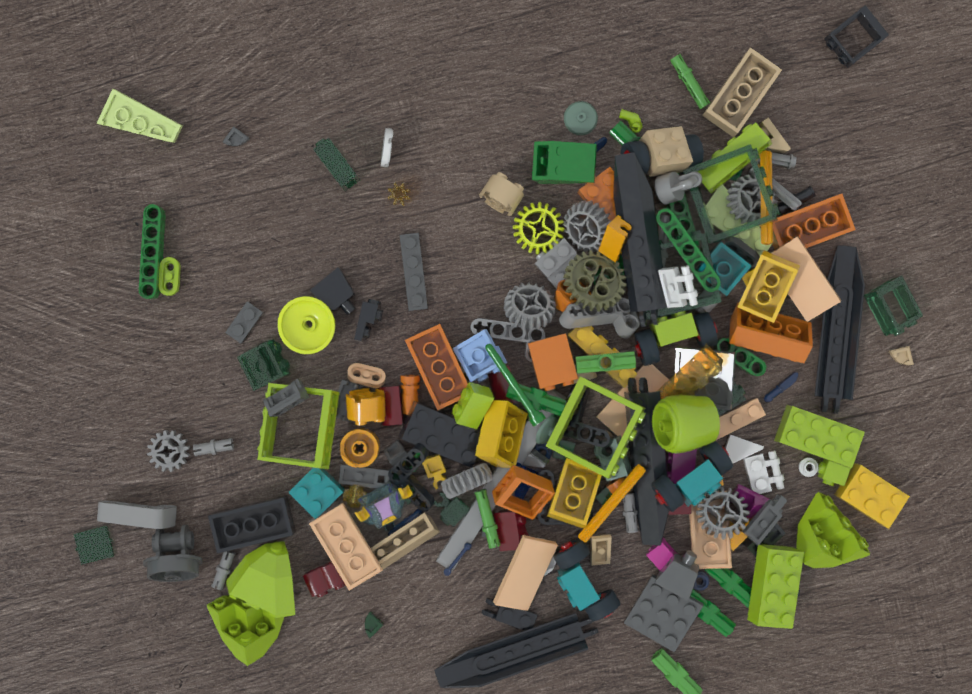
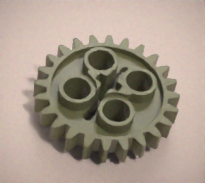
(611, 288)

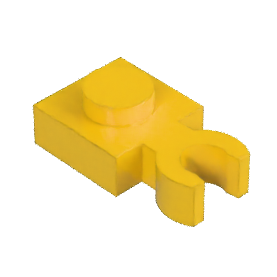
(435, 468)

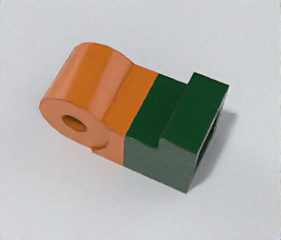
(606, 492)

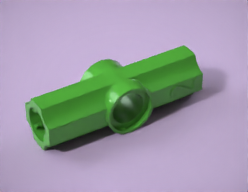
(618, 361)
(675, 673)

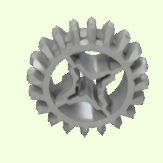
(745, 201)
(582, 227)
(529, 297)
(466, 480)
(718, 529)

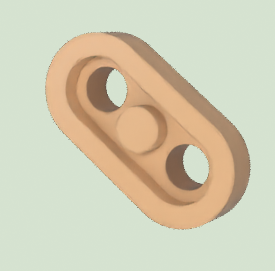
(366, 374)

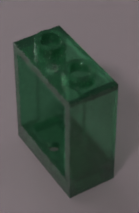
(336, 163)
(882, 311)

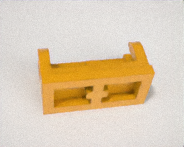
(614, 238)

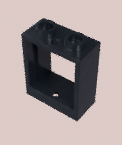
(869, 23)

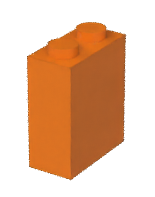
(552, 362)

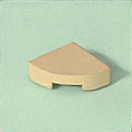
(902, 355)

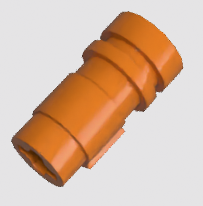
(409, 391)

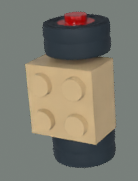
(666, 151)

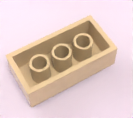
(742, 92)

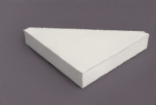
(740, 448)

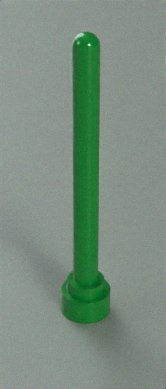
(534, 415)

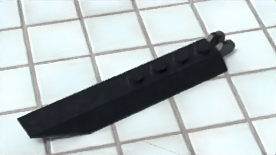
(641, 247)
(841, 330)
(651, 456)
(516, 653)

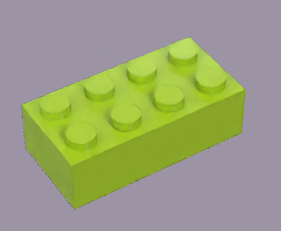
(819, 436)
(775, 586)

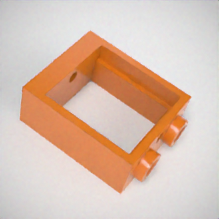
(508, 484)

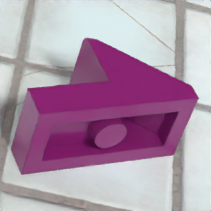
(752, 498)

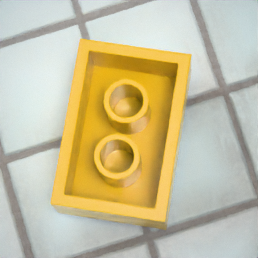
(768, 286)
(501, 434)
(574, 494)
(872, 495)

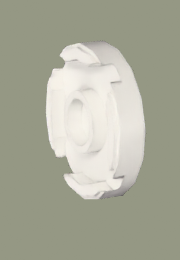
(386, 149)

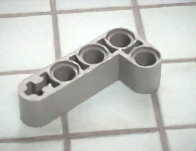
(620, 315)
(507, 333)
(136, 514)

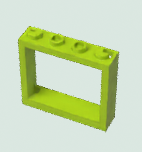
(564, 420)
(325, 434)

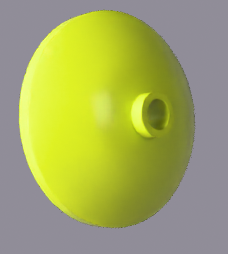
(294, 328)

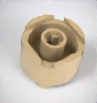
(502, 194)

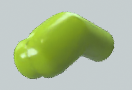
(633, 120)

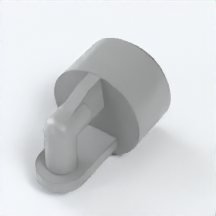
(671, 186)

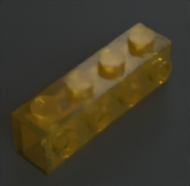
(693, 374)

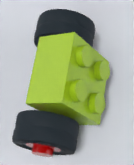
(674, 329)

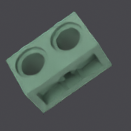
(605, 458)

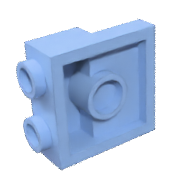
(475, 358)

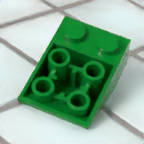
(564, 162)

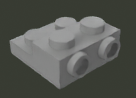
(555, 261)

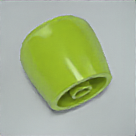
(685, 422)

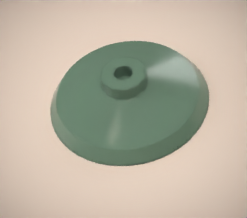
(580, 118)
(546, 429)

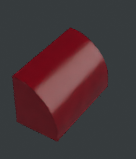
(499, 386)
(392, 406)

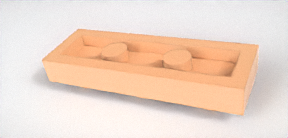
(740, 417)

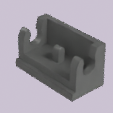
(344, 389)
(286, 399)

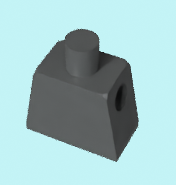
(679, 574)

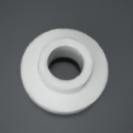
(802, 467)

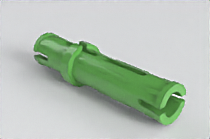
(689, 80)
(487, 518)

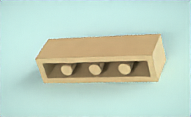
(405, 540)

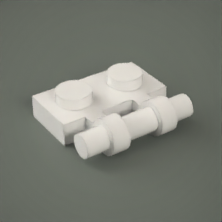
(673, 287)
(757, 472)

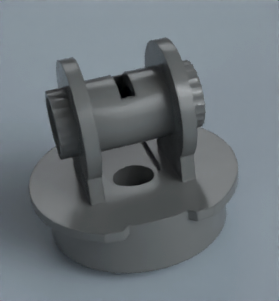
(173, 567)

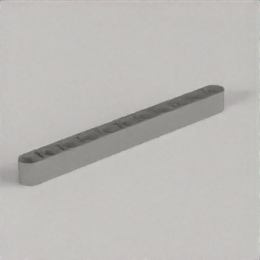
(472, 520)

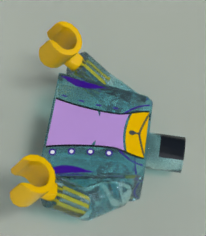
(383, 506)

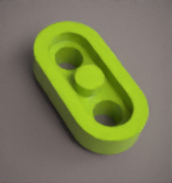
(167, 276)

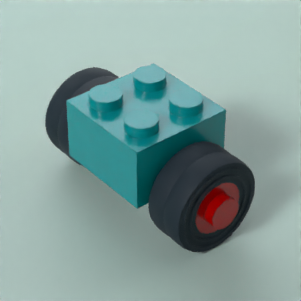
(698, 482)
(580, 588)

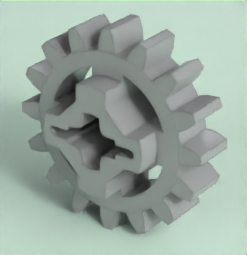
(168, 443)

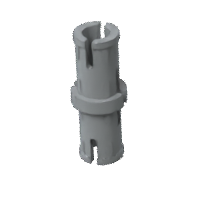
(213, 447)
(630, 513)
(223, 570)

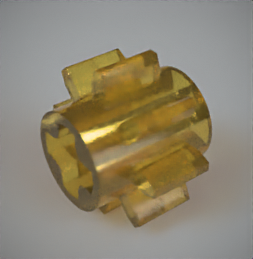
(397, 189)
(352, 496)

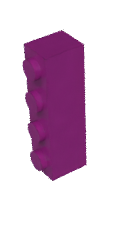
(680, 464)

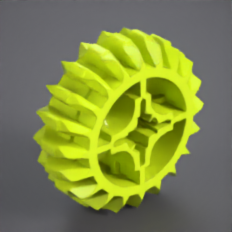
(522, 222)

